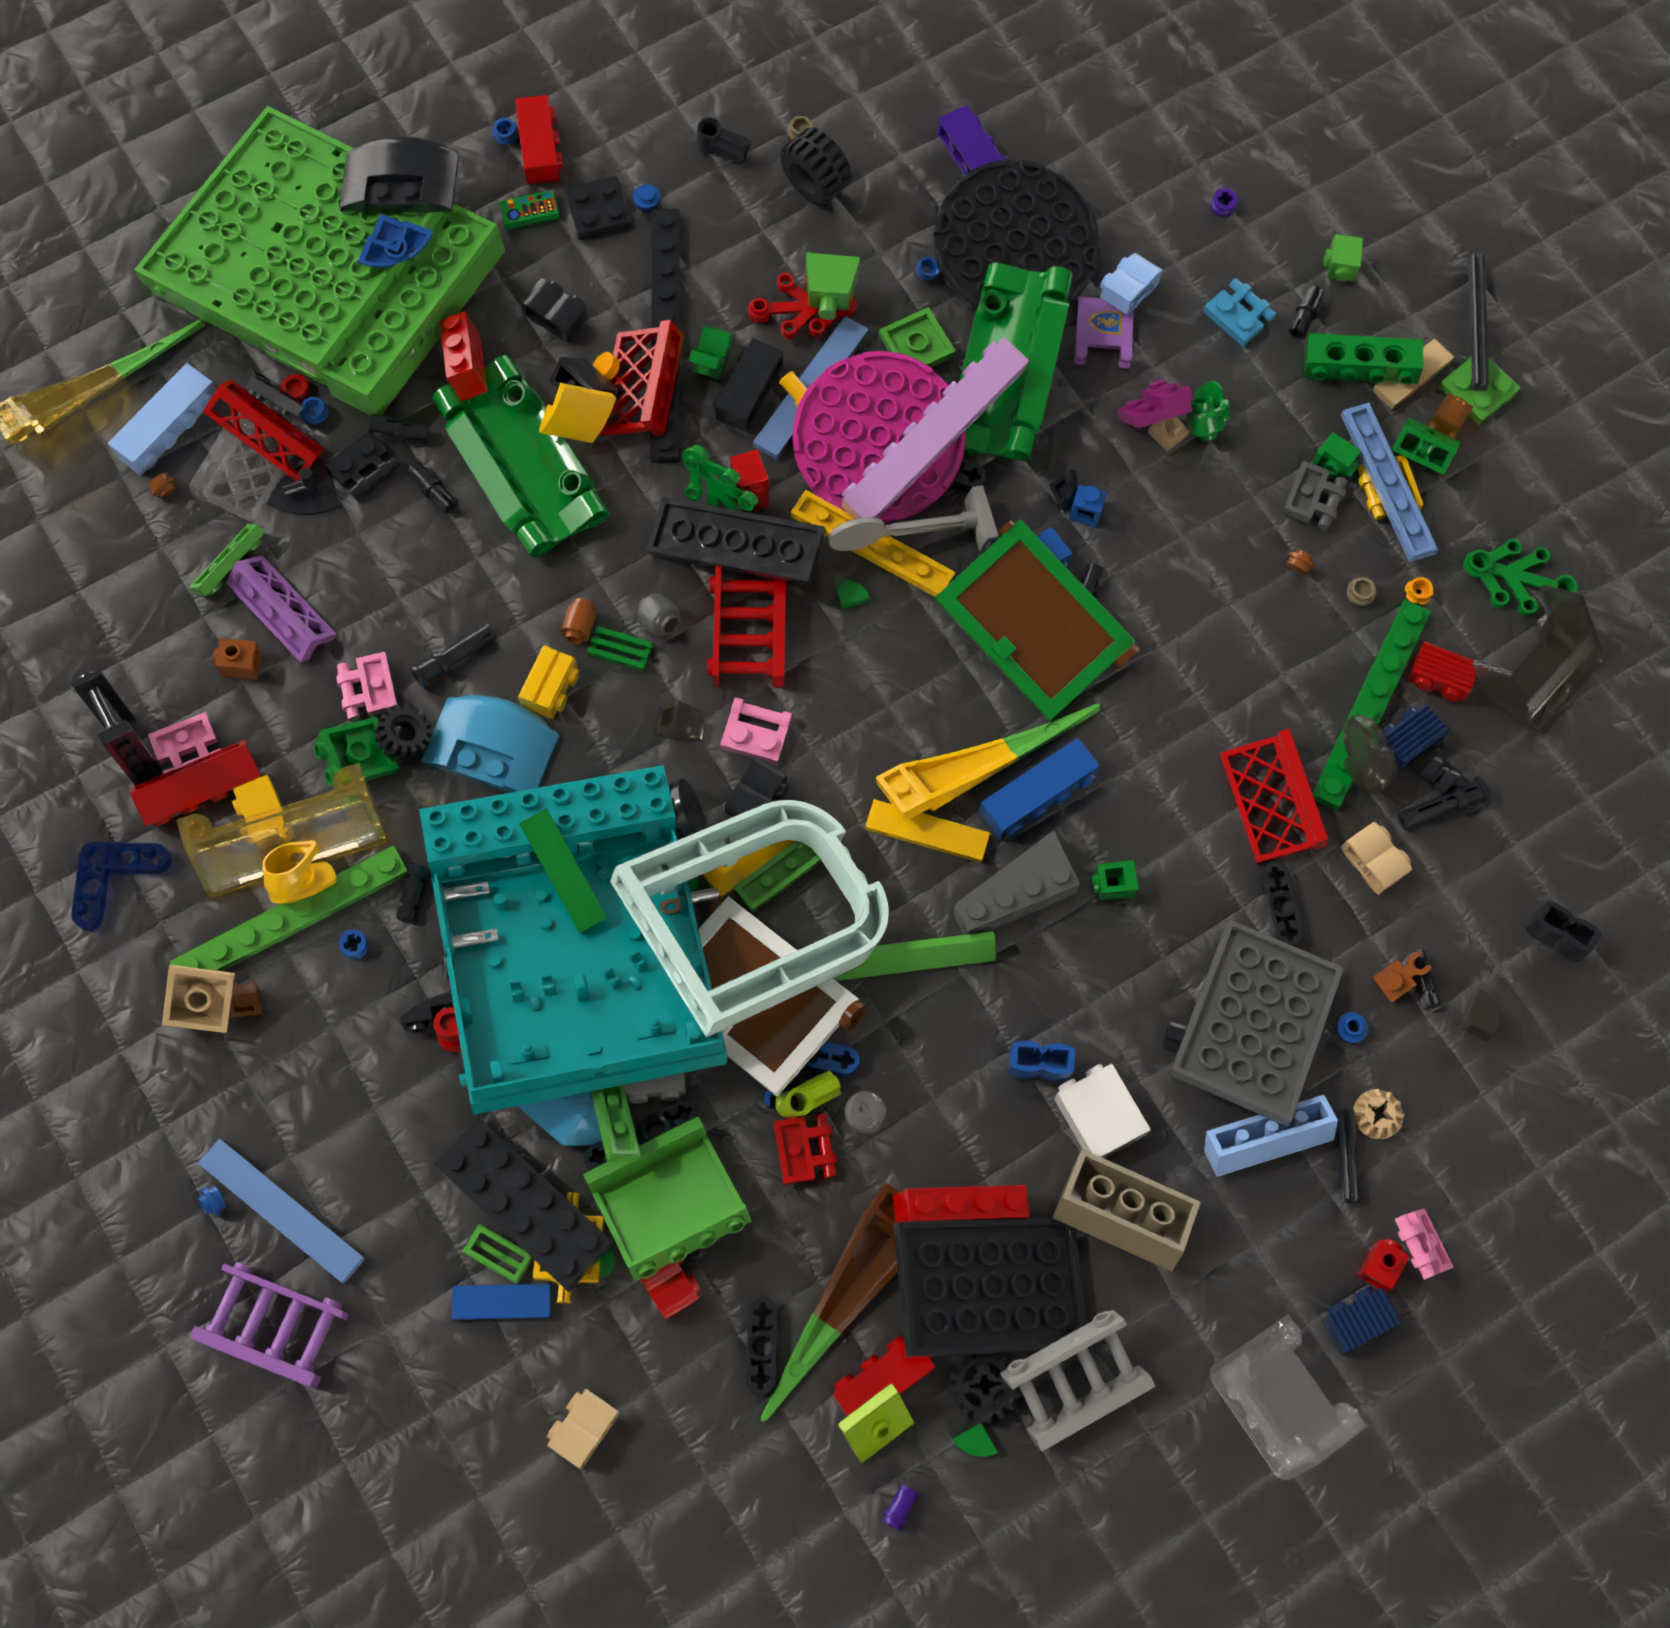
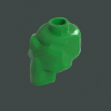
(1208, 411)

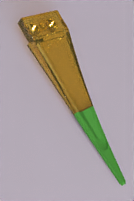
(49, 404)

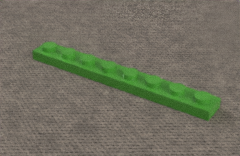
(291, 918)

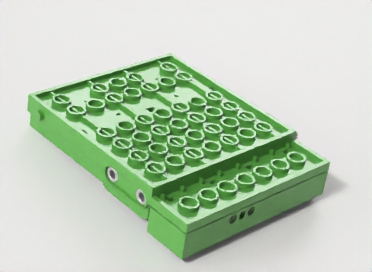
(302, 285)

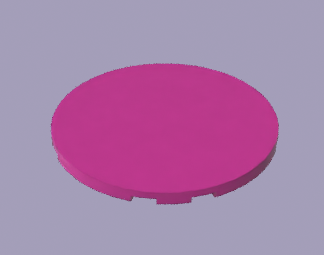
(857, 414)

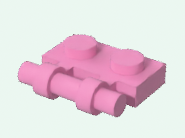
(376, 685)
(182, 739)
(1423, 1243)

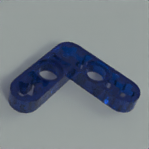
(109, 864)

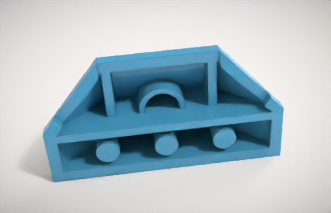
(567, 1119)

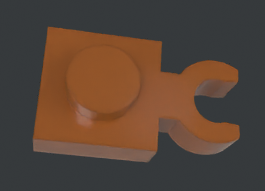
(1399, 979)

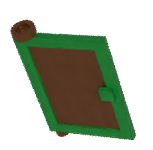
(1035, 620)

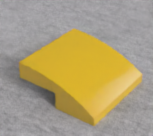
(577, 413)

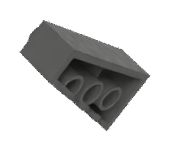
(1020, 888)

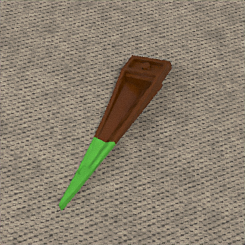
(857, 1278)

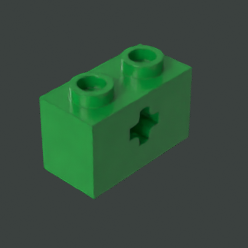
(1426, 446)

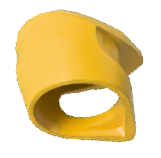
(291, 880)

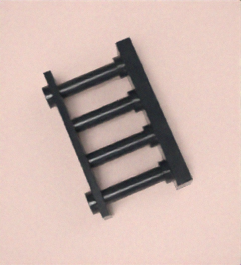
(118, 735)

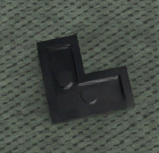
(263, 387)

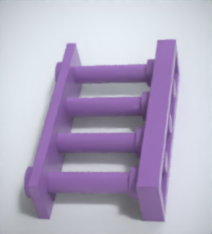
(273, 1357)

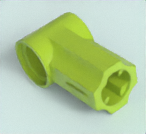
(809, 1095)

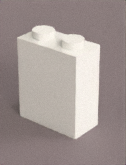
(1101, 1111)

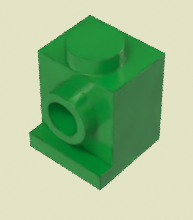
(1338, 457)
(1122, 873)

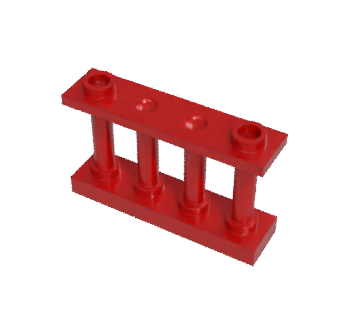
(773, 640)

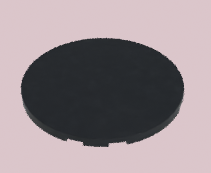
(1015, 218)

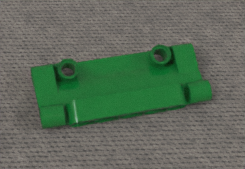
(1032, 319)
(521, 470)

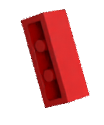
(538, 139)
(463, 356)
(878, 1374)

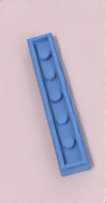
(840, 345)
(1389, 482)
(281, 1211)

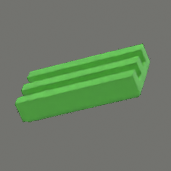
(521, 1267)

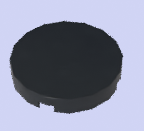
(687, 807)

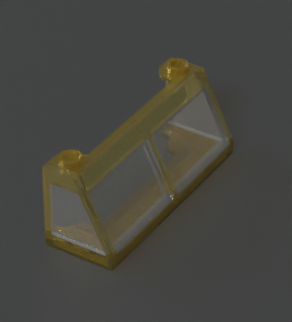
(235, 852)

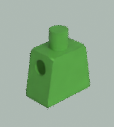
(831, 282)

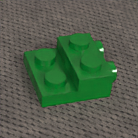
(351, 745)

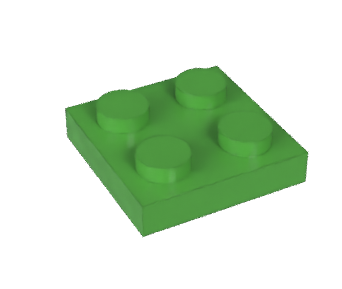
(919, 338)
(1499, 391)

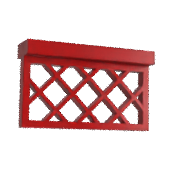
(659, 379)
(1299, 790)

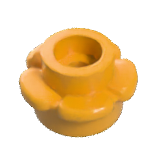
(1424, 586)

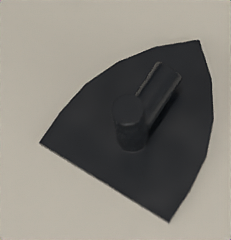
(306, 496)

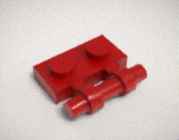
(795, 1152)

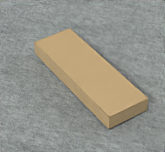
(1434, 360)

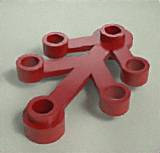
(800, 306)

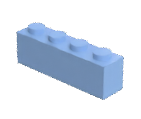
(162, 419)
(1263, 1139)

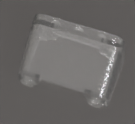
(1282, 1402)

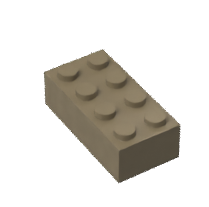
(1127, 1210)

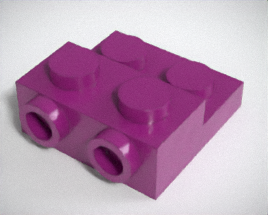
(1159, 403)

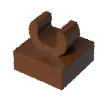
(245, 1000)

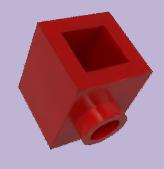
(1383, 1264)

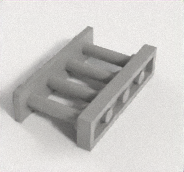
(1103, 1396)

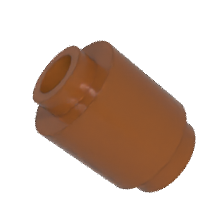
(578, 621)

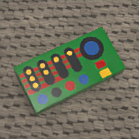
(528, 209)

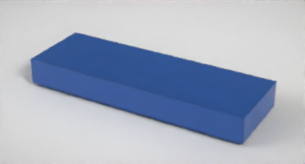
(501, 1302)

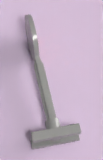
(867, 530)

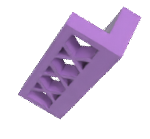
(274, 607)

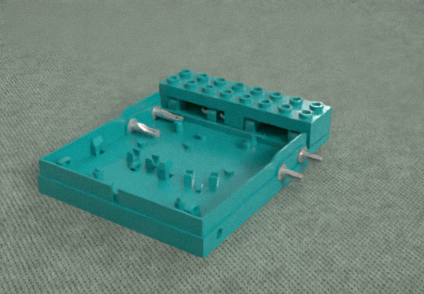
(522, 958)

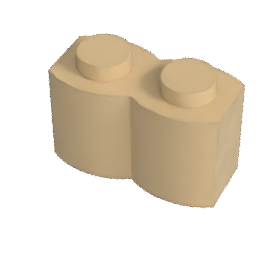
(1377, 857)
(582, 1429)

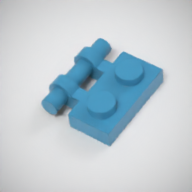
(1236, 319)

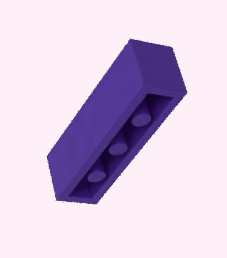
(967, 140)

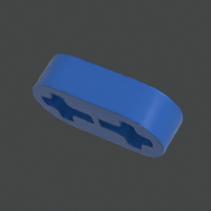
(835, 1051)

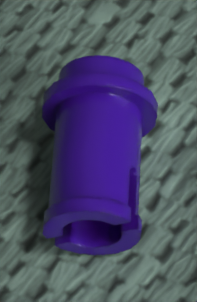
(900, 1507)

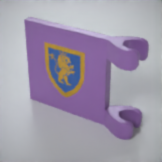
(1103, 327)

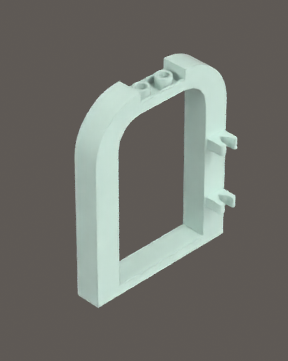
(723, 846)

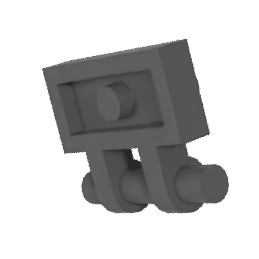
(1305, 494)

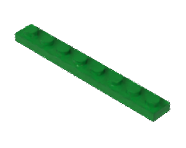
(1373, 696)

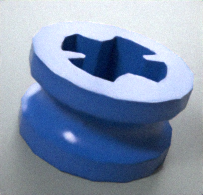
(362, 947)

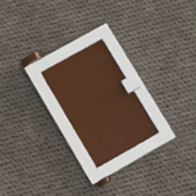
(787, 1035)

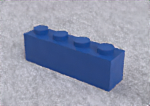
(1039, 789)

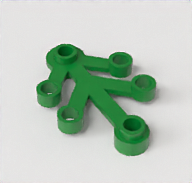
(700, 466)
(1513, 575)

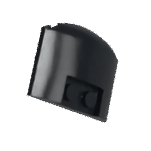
(400, 176)

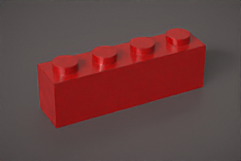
(194, 783)
(961, 1203)

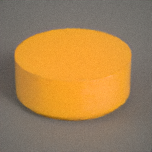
(607, 365)

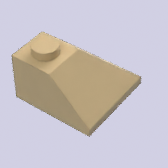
(198, 998)

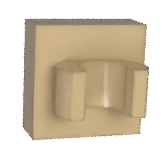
(1168, 432)

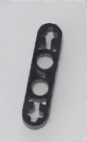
(642, 1128)

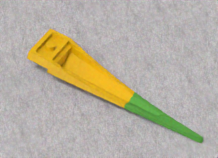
(939, 779)

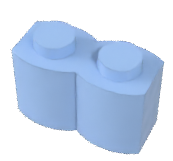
(1130, 283)

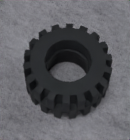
(815, 166)

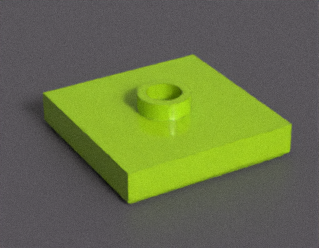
(876, 1423)

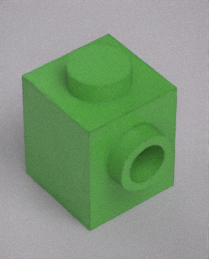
(1343, 258)

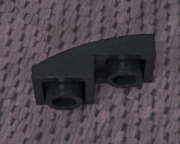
(423, 1014)

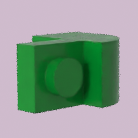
(712, 352)

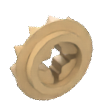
(1365, 1116)

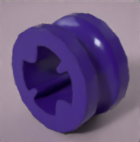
(1228, 195)

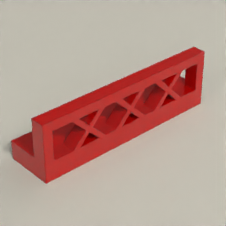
(267, 420)

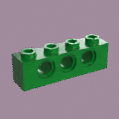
(1374, 350)

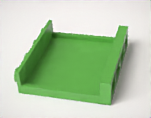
(667, 1199)

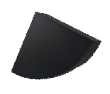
(1065, 489)

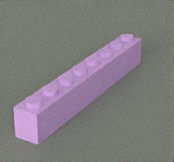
(935, 432)

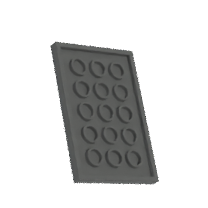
(1257, 1022)

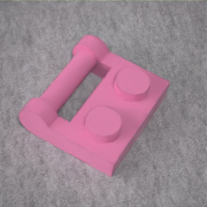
(752, 739)

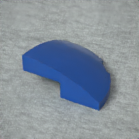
(393, 243)

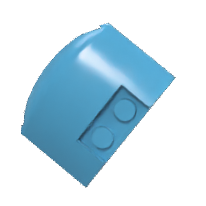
(491, 743)

